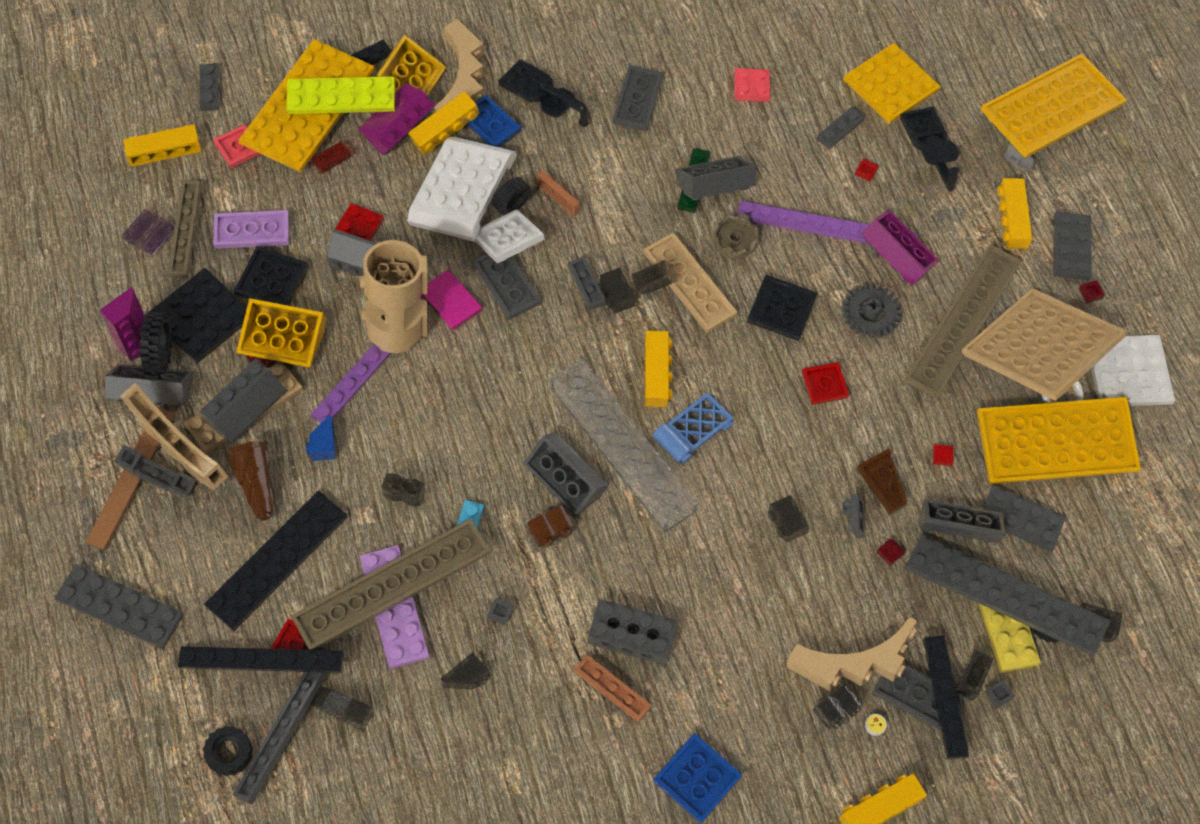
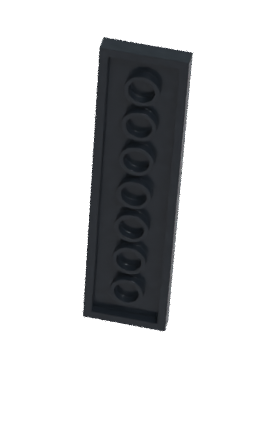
(275, 561)

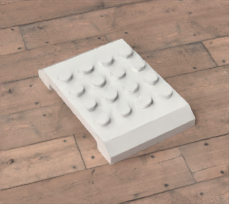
(459, 187)

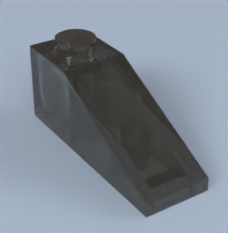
(343, 708)

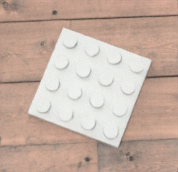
(1135, 371)

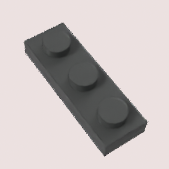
(209, 87)
(840, 128)
(586, 283)

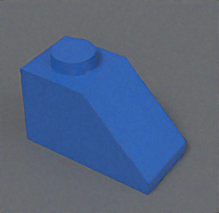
(322, 441)

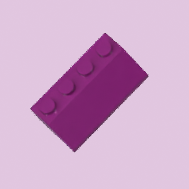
(387, 128)
(900, 247)
(124, 321)

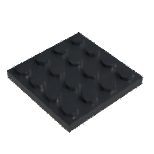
(202, 314)

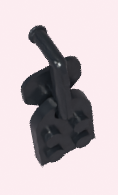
(538, 86)
(931, 139)

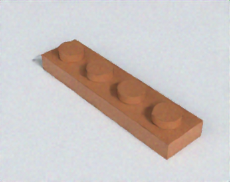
(612, 688)

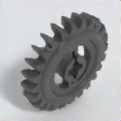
(877, 305)

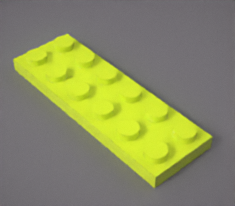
(340, 95)

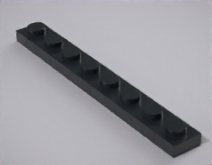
(261, 659)

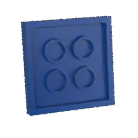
(697, 778)

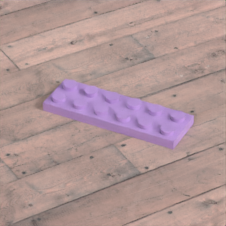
(400, 625)

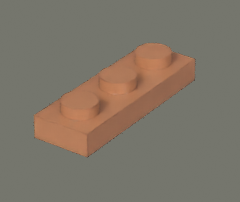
(558, 193)

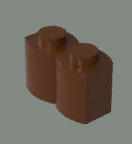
(550, 526)

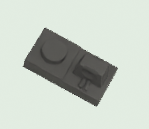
(856, 509)

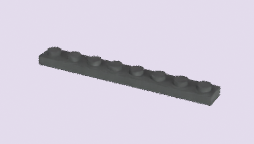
(279, 736)

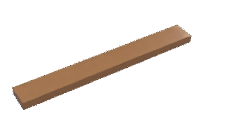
(123, 493)

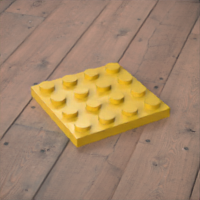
(891, 83)

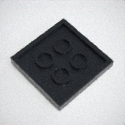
(271, 277)
(782, 307)

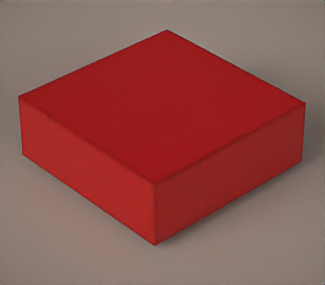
(866, 170)
(942, 455)

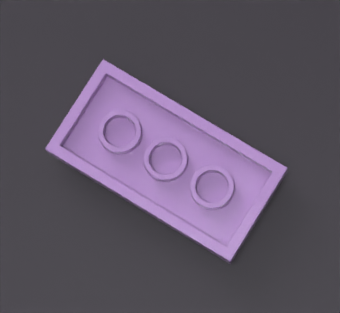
(251, 229)

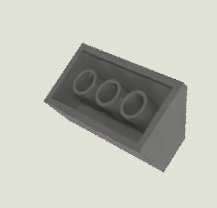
(716, 177)
(348, 252)
(160, 387)
(242, 401)
(565, 473)
(962, 521)

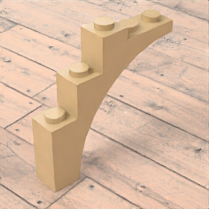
(468, 52)
(172, 440)
(858, 667)

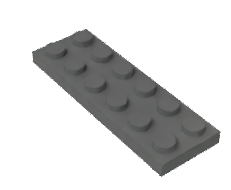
(119, 606)

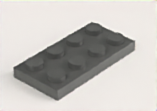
(637, 98)
(1072, 246)
(507, 285)
(1026, 518)
(911, 694)

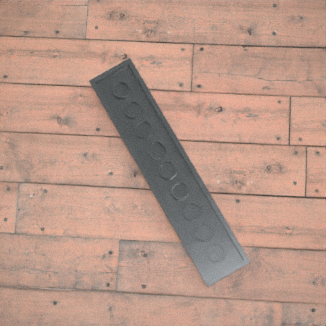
(1008, 595)

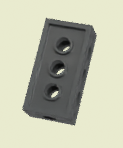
(629, 619)

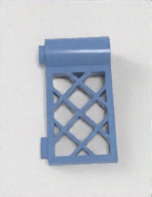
(679, 446)

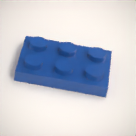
(493, 123)

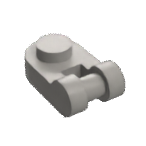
(1016, 158)

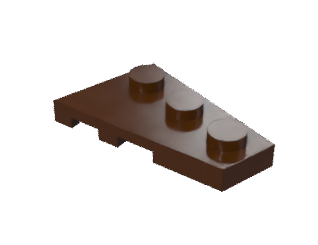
(882, 479)

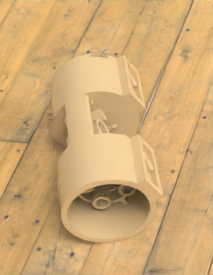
(393, 284)

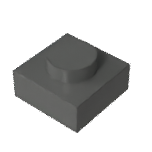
(500, 611)
(999, 694)

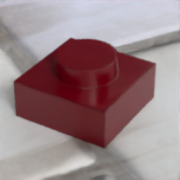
(1091, 291)
(891, 552)

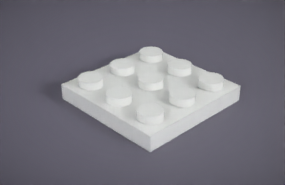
(508, 236)

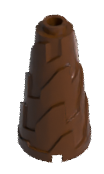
(252, 472)

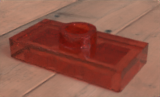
(331, 157)

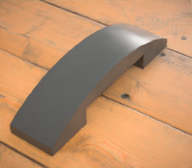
(154, 473)

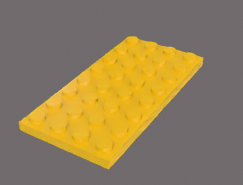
(1053, 105)
(296, 137)
(1058, 440)

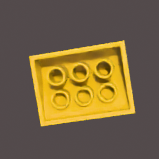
(411, 66)
(281, 333)

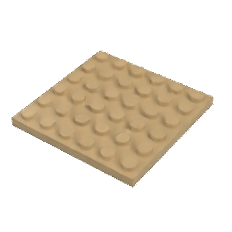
(1044, 343)

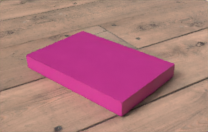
(451, 300)

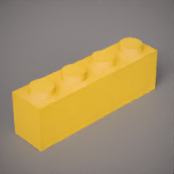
(444, 123)
(162, 145)
(1014, 213)
(657, 368)
(887, 803)

